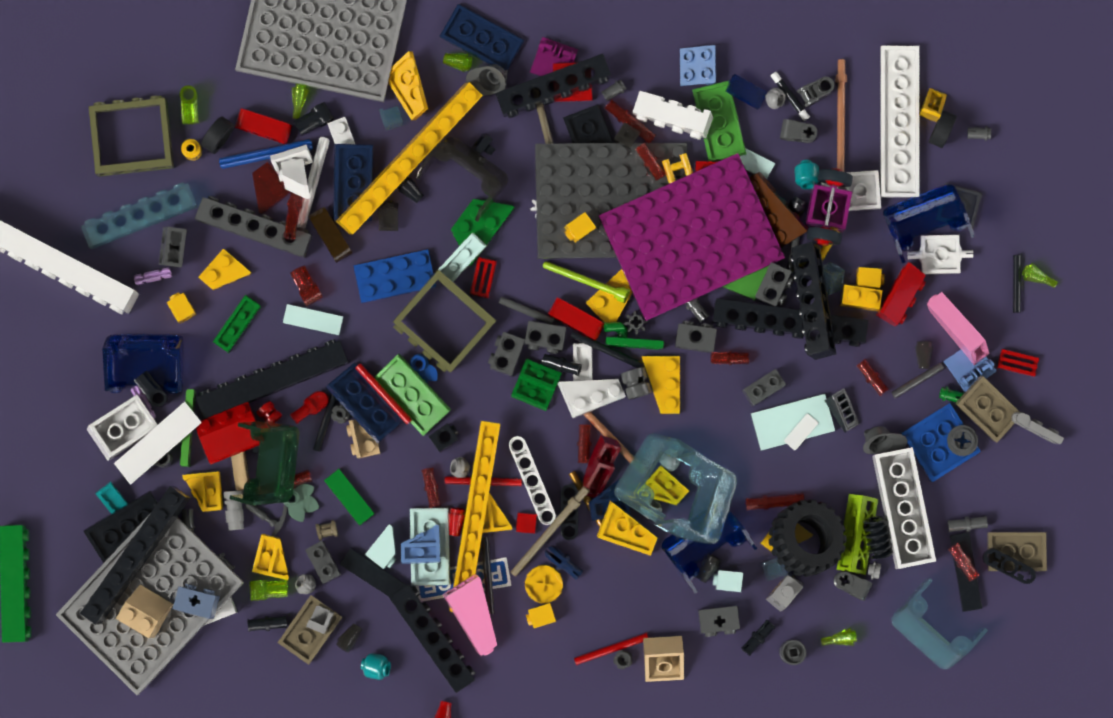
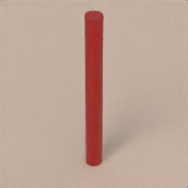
(383, 393)
(494, 481)
(610, 649)

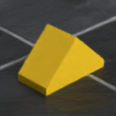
(933, 105)

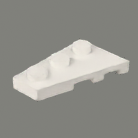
(590, 394)

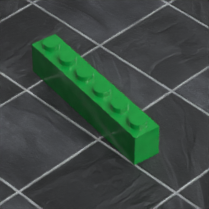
(14, 584)

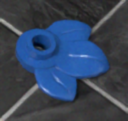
(427, 371)

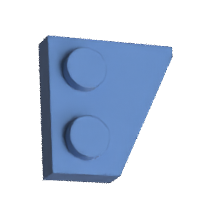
(422, 548)

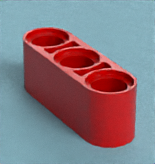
(263, 126)
(576, 319)

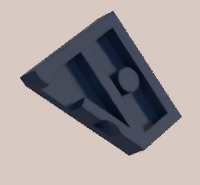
(600, 503)

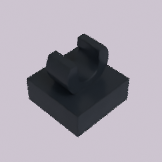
(483, 144)

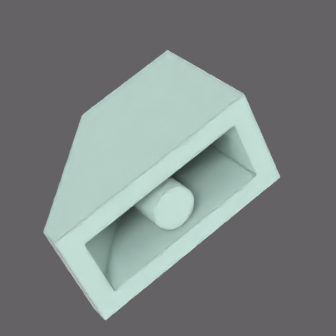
(383, 549)
(728, 581)

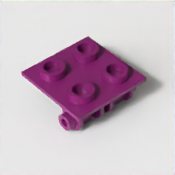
(549, 53)

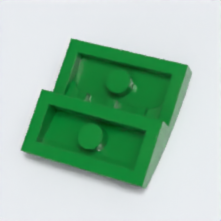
(536, 384)

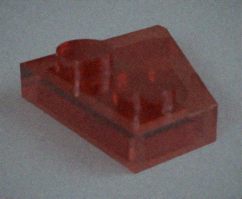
(268, 187)

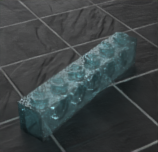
(186, 203)

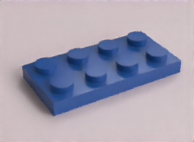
(393, 276)

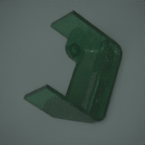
(275, 464)

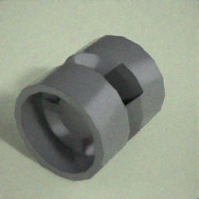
(636, 383)
(792, 652)

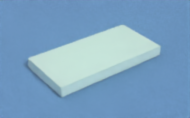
(777, 422)
(431, 573)

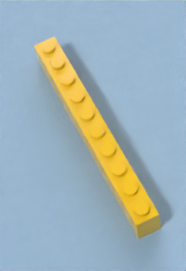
(409, 158)

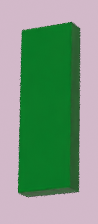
(236, 323)
(634, 343)
(349, 497)

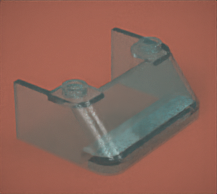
(632, 487)
(711, 502)
(910, 624)

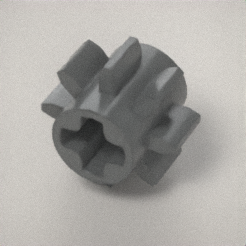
(631, 326)

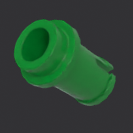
(949, 394)

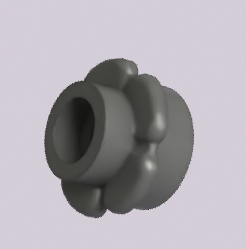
(335, 414)
(621, 654)

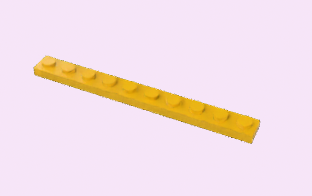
(477, 501)

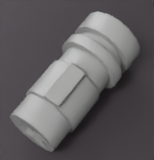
(234, 513)

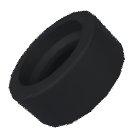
(942, 129)
(217, 135)

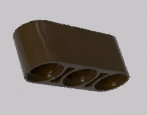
(330, 234)

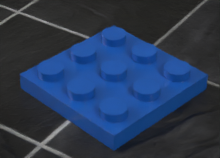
(931, 445)

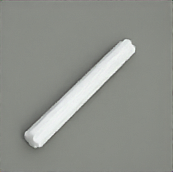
(313, 180)

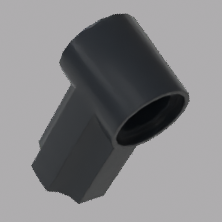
(319, 116)
(150, 388)

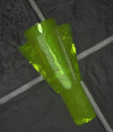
(299, 96)
(1034, 274)
(845, 637)

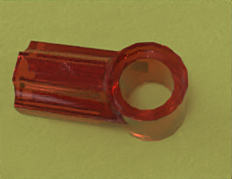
(307, 288)

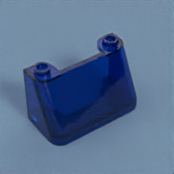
(133, 354)

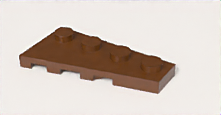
(782, 219)

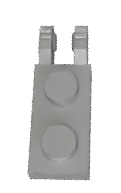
(1036, 427)

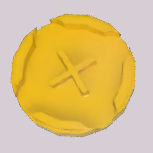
(543, 584)

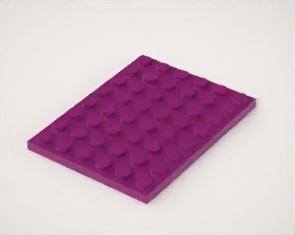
(691, 236)

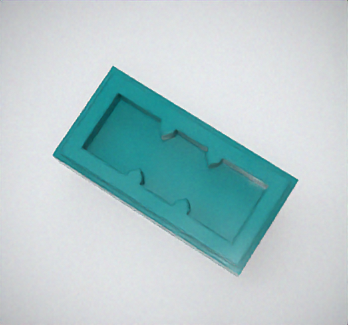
(111, 497)

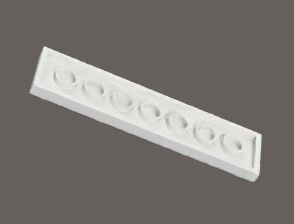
(899, 121)

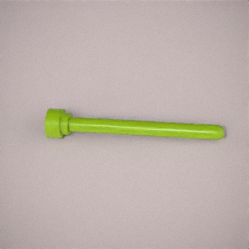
(619, 293)

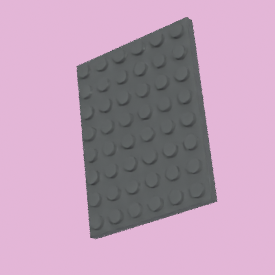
(593, 181)

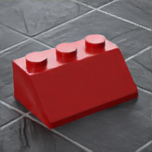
(902, 295)
(223, 437)

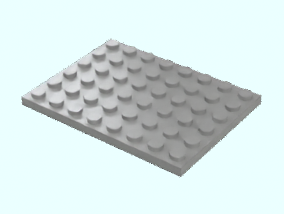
(324, 43)
(175, 561)

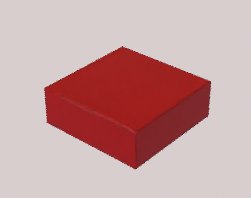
(526, 523)

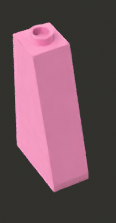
(958, 328)
(472, 612)

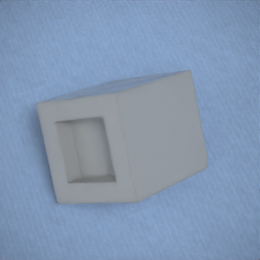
(320, 619)

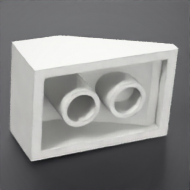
(121, 427)

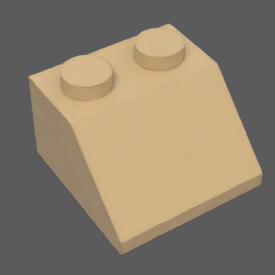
(144, 611)
(663, 658)

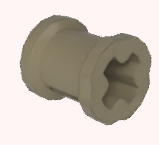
(326, 530)

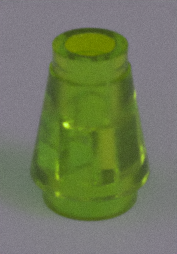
(458, 61)

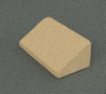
(240, 470)

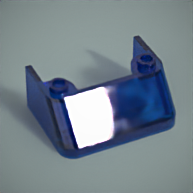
(925, 214)
(687, 553)

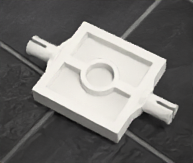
(940, 254)

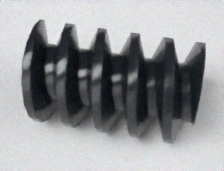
(880, 537)

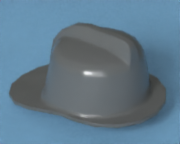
(488, 79)
(880, 440)

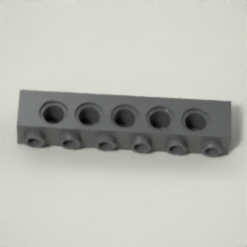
(206, 215)

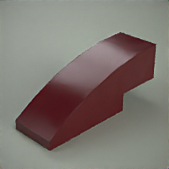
(601, 465)

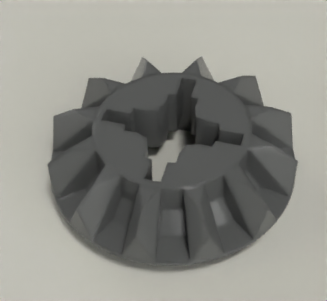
(969, 434)

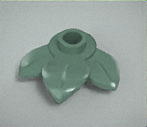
(303, 502)

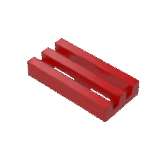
(479, 293)
(1018, 355)

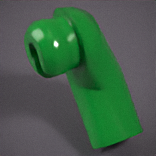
(617, 327)

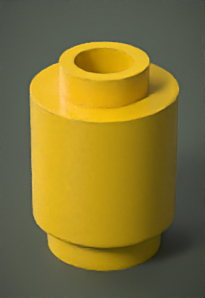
(193, 155)

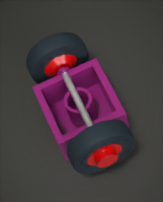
(829, 207)

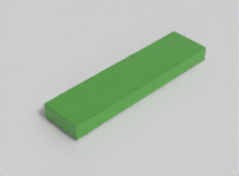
(187, 441)

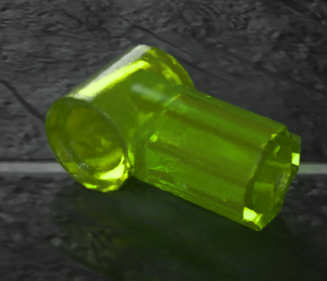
(189, 108)
(268, 589)

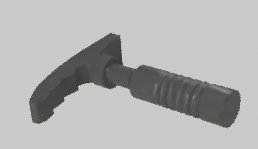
(262, 515)

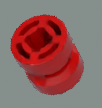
(269, 413)

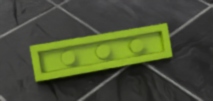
(853, 523)

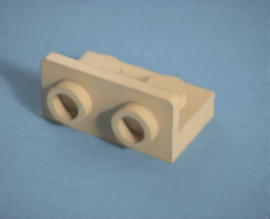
(363, 444)

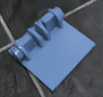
(698, 65)
(965, 371)

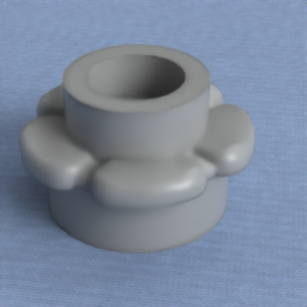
(874, 570)

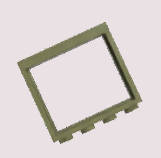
(132, 167)
(470, 303)

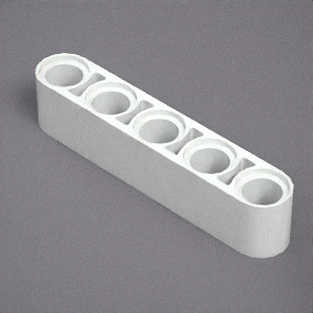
(525, 473)

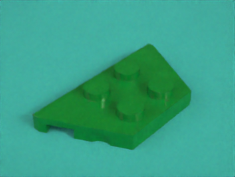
(485, 227)

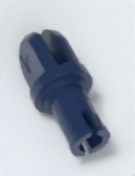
(563, 562)

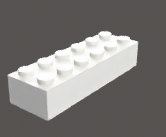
(904, 508)

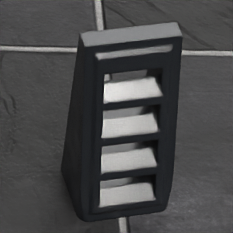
(834, 403)

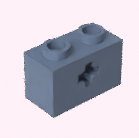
(185, 603)

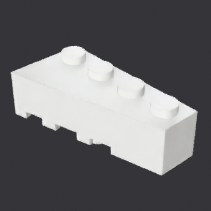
(673, 115)

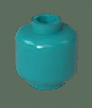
(806, 174)
(376, 666)

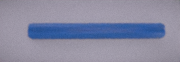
(260, 155)

